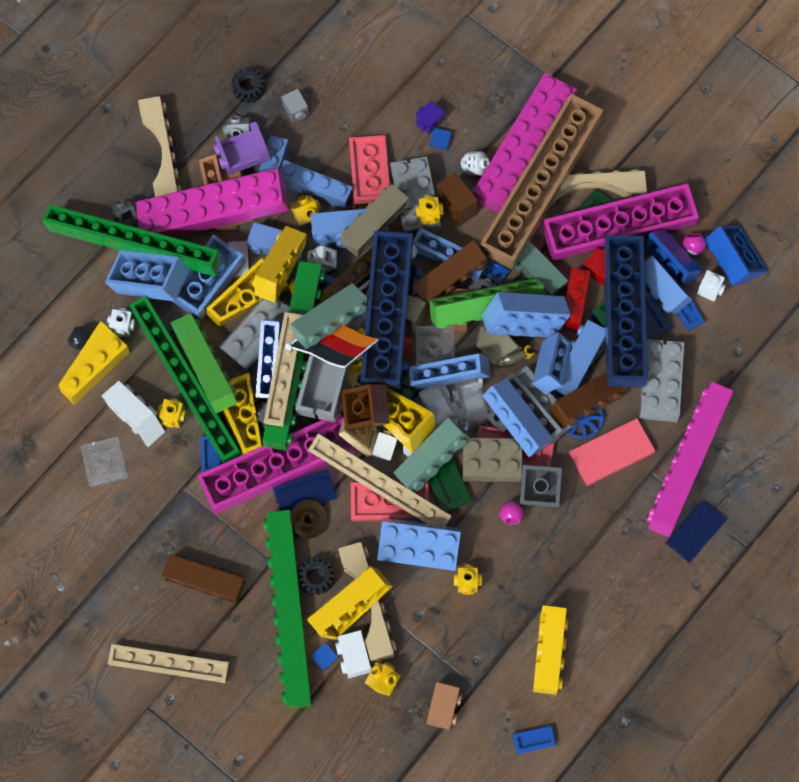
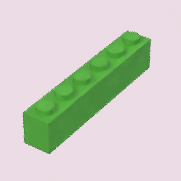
(472, 304)
(203, 362)

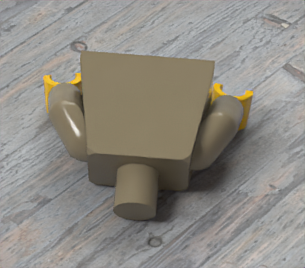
(501, 349)

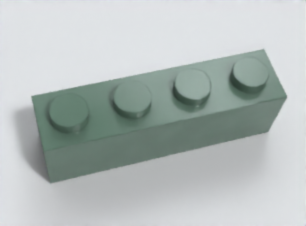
(536, 265)
(329, 316)
(431, 455)

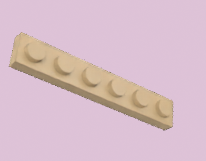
(282, 375)
(168, 663)

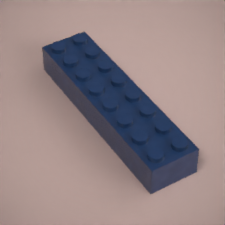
(387, 308)
(625, 311)

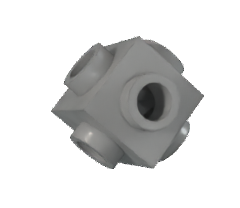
(236, 126)

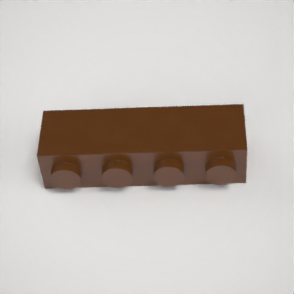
(451, 272)
(585, 401)
(203, 578)

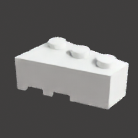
(134, 412)

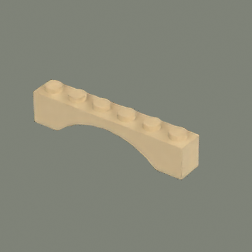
(152, 116)
(622, 183)
(377, 642)

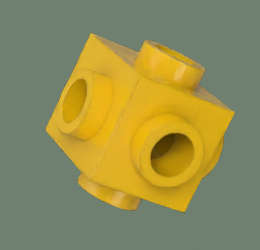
(304, 208)
(429, 210)
(174, 418)
(467, 586)
(383, 678)

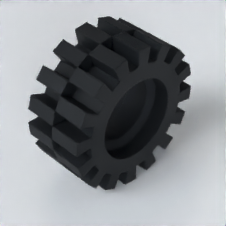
(251, 94)
(316, 564)

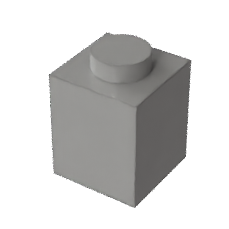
(295, 105)

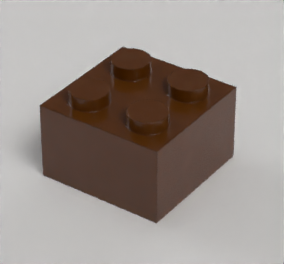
(456, 199)
(365, 406)

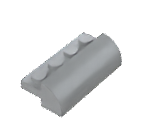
(244, 341)
(538, 402)

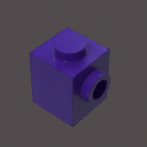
(429, 117)

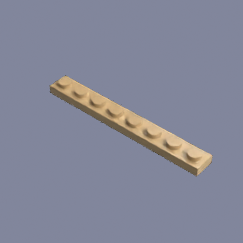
(378, 482)

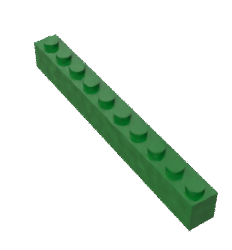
(129, 238)
(303, 299)
(184, 380)
(288, 610)

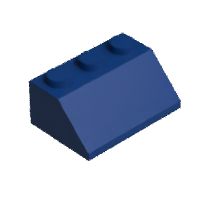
(735, 254)
(673, 257)

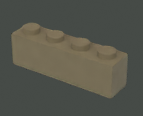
(376, 218)

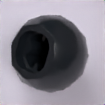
(78, 337)

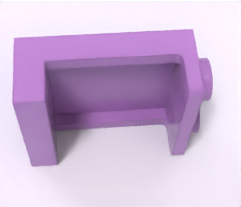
(242, 150)

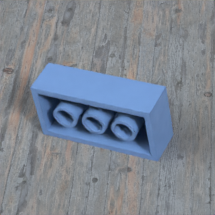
(329, 225)
(147, 275)
(202, 289)
(525, 314)
(419, 544)

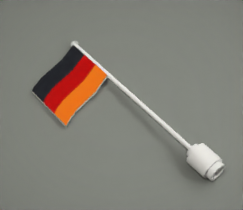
(342, 345)

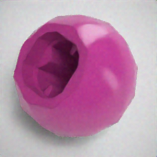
(694, 243)
(511, 512)

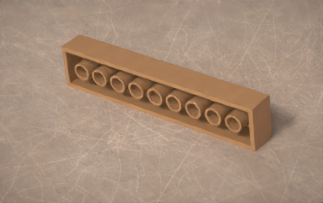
(541, 181)

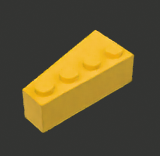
(279, 264)
(237, 298)
(94, 362)
(242, 416)
(408, 420)
(350, 604)
(550, 650)

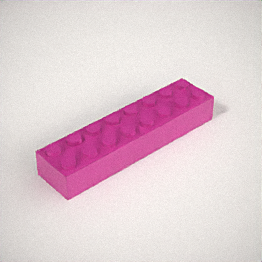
(522, 142)
(214, 204)
(635, 216)
(687, 464)
(268, 467)

